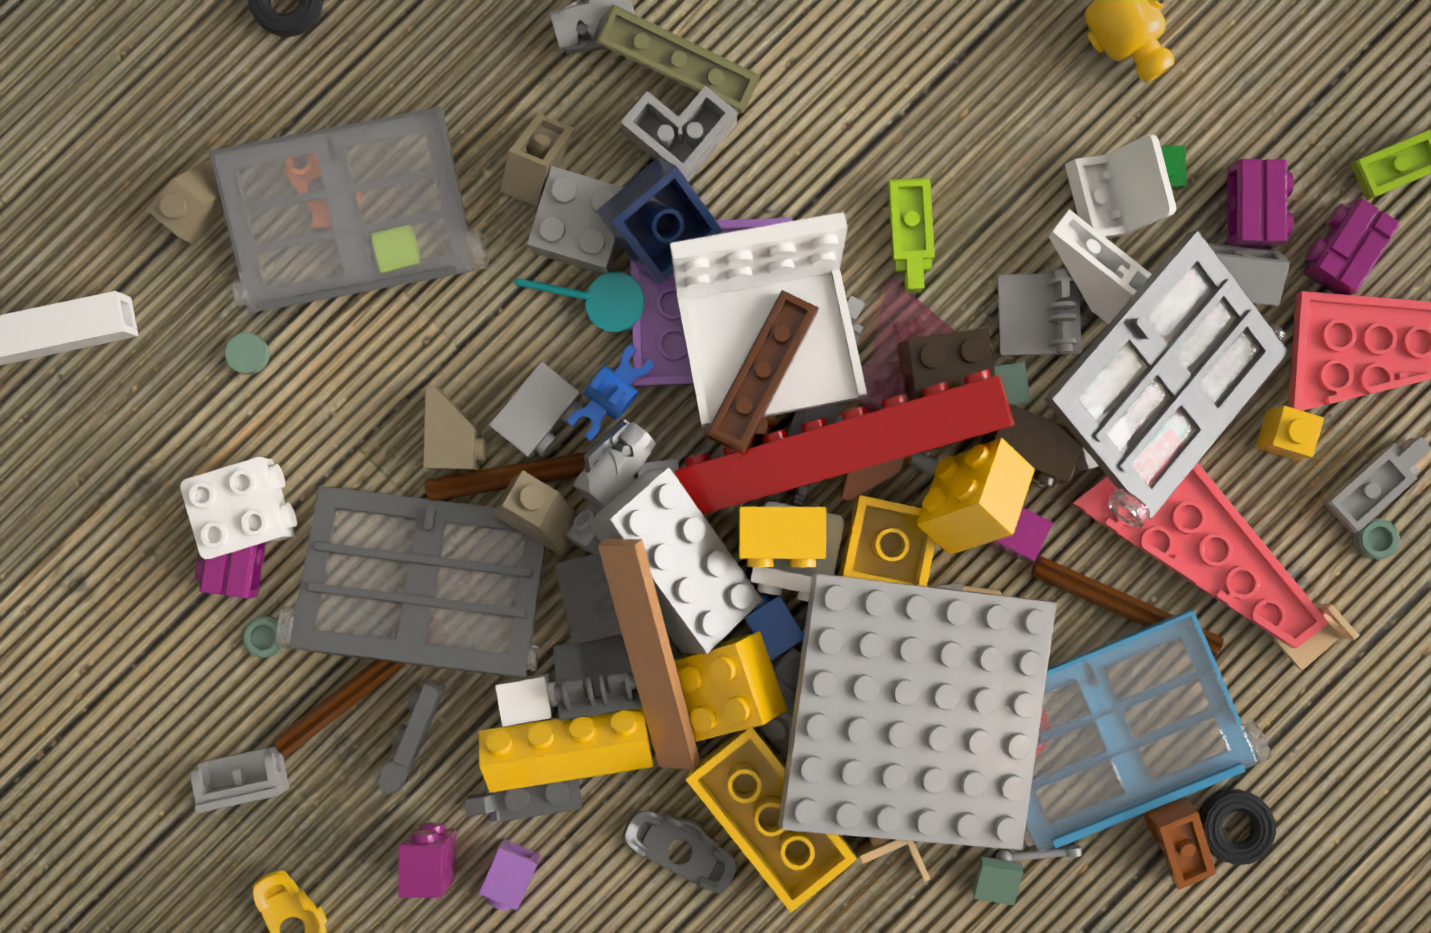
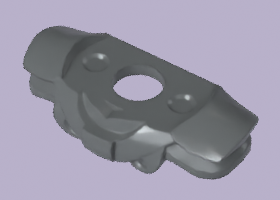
(708, 865)

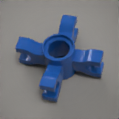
(610, 392)

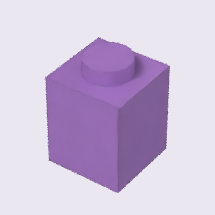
(509, 876)

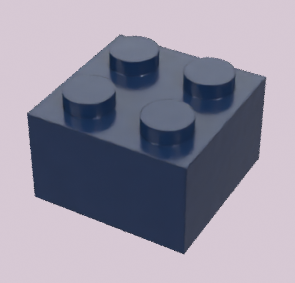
(653, 213)

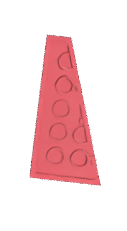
(1356, 347)
(1218, 552)

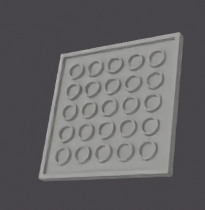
(916, 713)

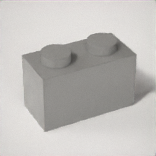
(537, 411)

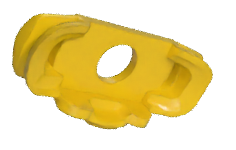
(281, 898)

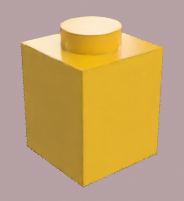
(1289, 432)

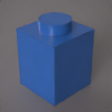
(775, 624)

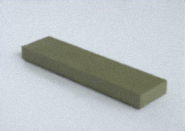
(676, 57)

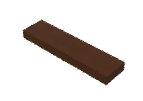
(762, 372)

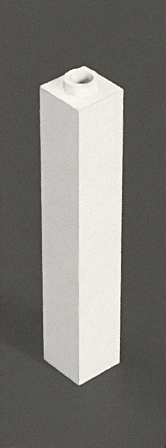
(66, 326)

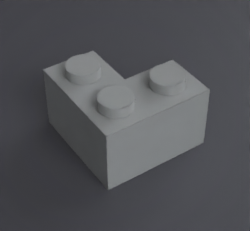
(682, 139)

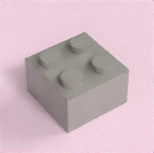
(568, 224)

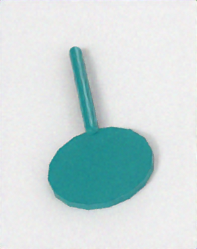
(612, 300)

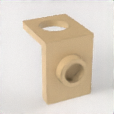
(1322, 639)
(879, 846)

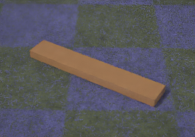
(649, 652)

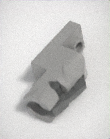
(580, 23)
(607, 474)

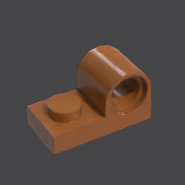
(1182, 841)

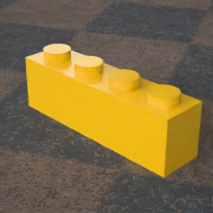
(564, 749)

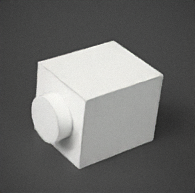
(526, 699)

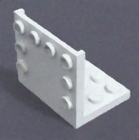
(728, 291)

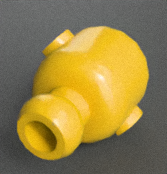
(1128, 31)

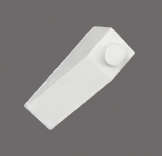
(1097, 266)

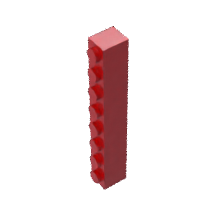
(849, 445)

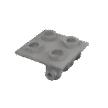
(1039, 314)

